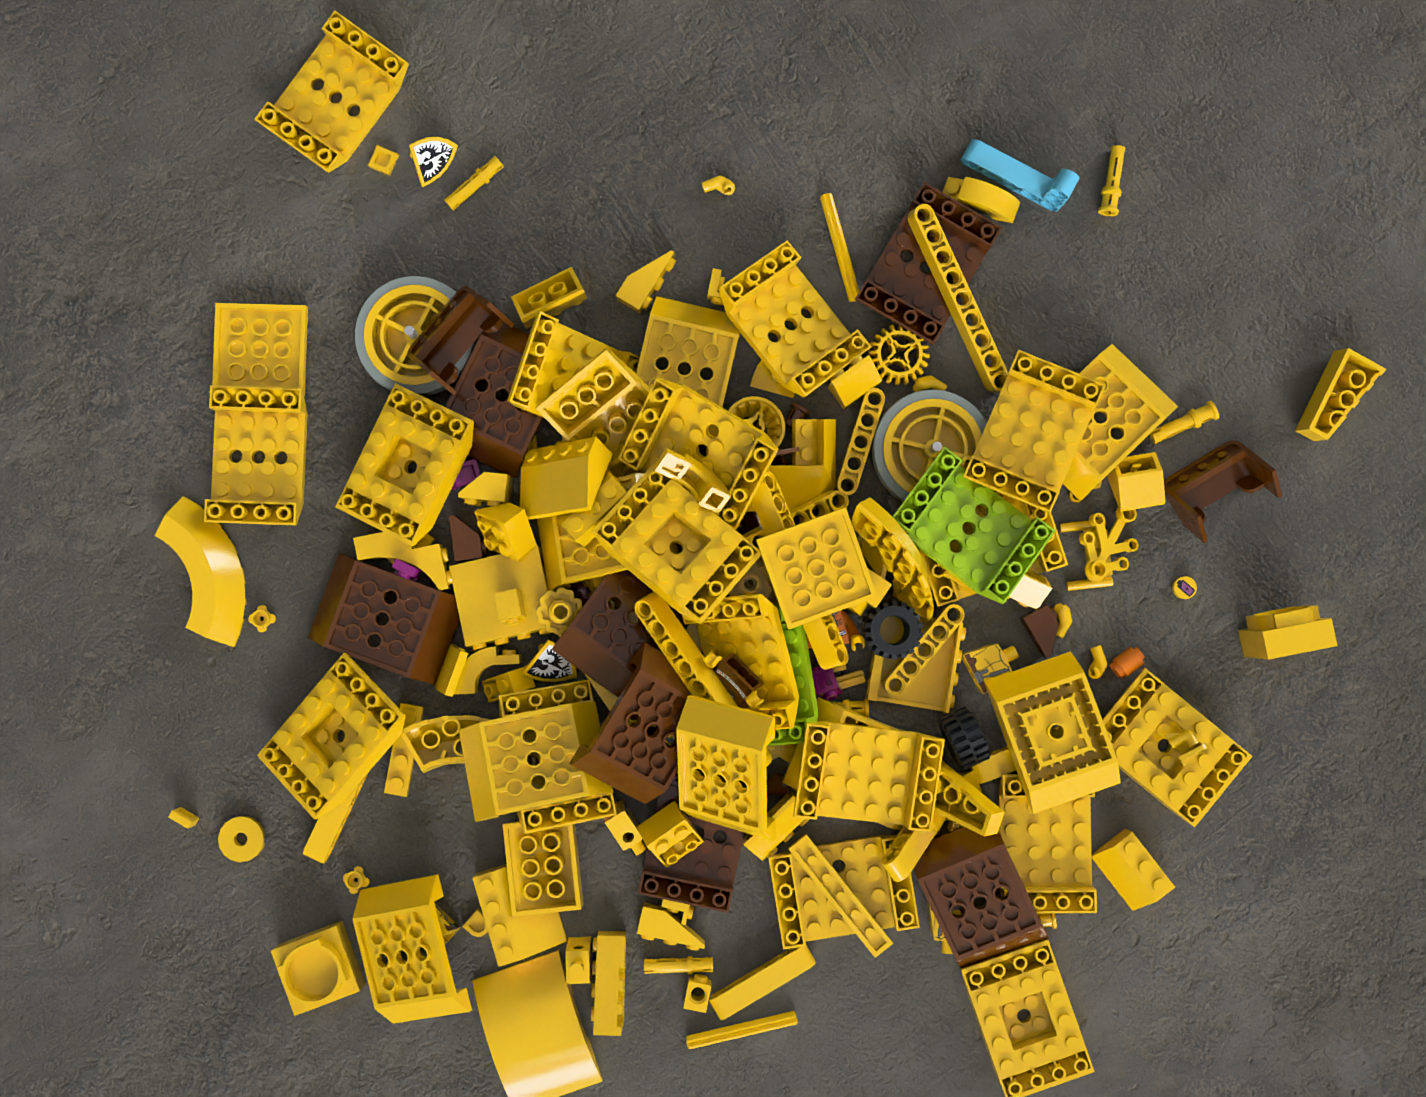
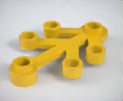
(1107, 545)

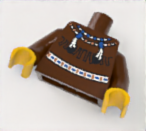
(736, 678)

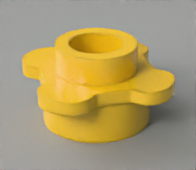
(261, 612)
(349, 879)

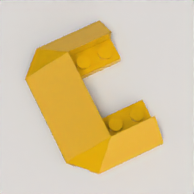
(811, 468)

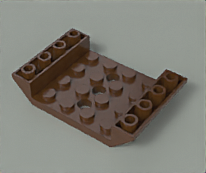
(900, 287)
(499, 429)
(418, 624)
(602, 639)
(624, 752)
(968, 866)
(702, 875)

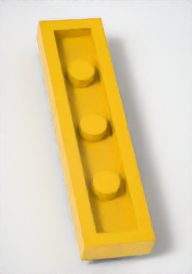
(401, 758)

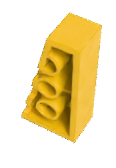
(1338, 391)
(966, 804)
(609, 983)

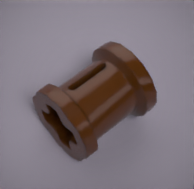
(796, 412)

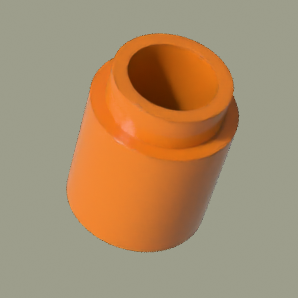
(1127, 662)

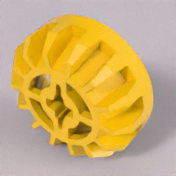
(764, 413)

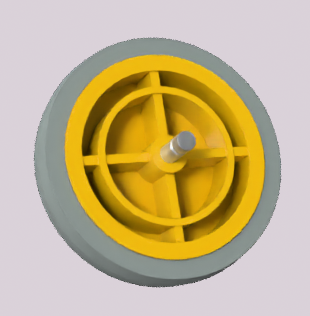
(391, 324)
(916, 432)

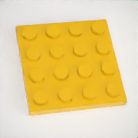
(260, 345)
(816, 568)

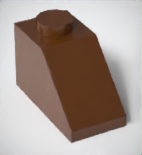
(466, 541)
(1042, 628)

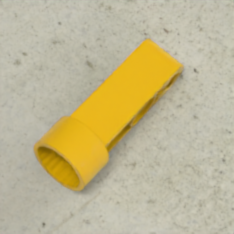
(908, 849)

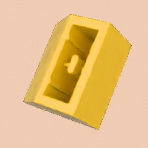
(855, 382)
(1138, 482)
(488, 488)
(506, 530)
(669, 834)

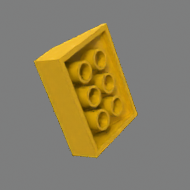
(562, 477)
(542, 870)
(513, 936)

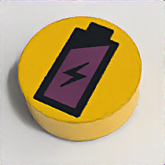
(1184, 587)

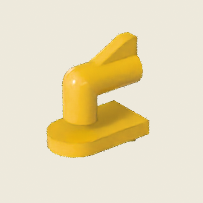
(1188, 736)

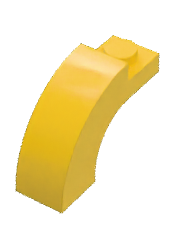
(984, 197)
(696, 477)
(478, 663)

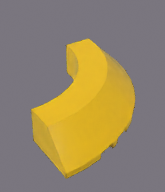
(898, 555)
(213, 571)
(438, 741)

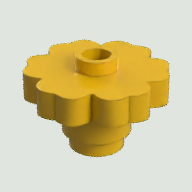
(760, 582)
(550, 601)

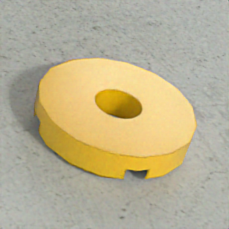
(228, 838)

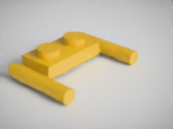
(1086, 584)

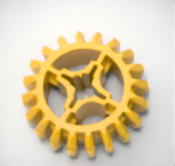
(904, 363)

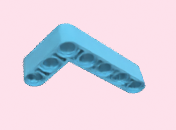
(1019, 177)

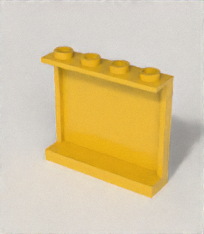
(474, 589)
(934, 683)

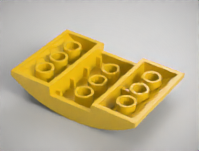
(599, 403)
(535, 1029)

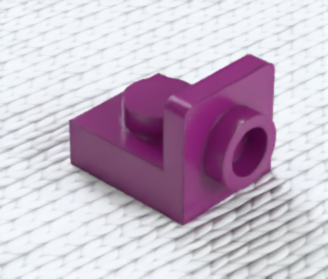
(467, 474)
(406, 570)
(826, 683)

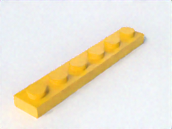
(840, 895)

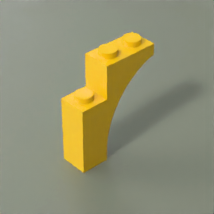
(429, 559)

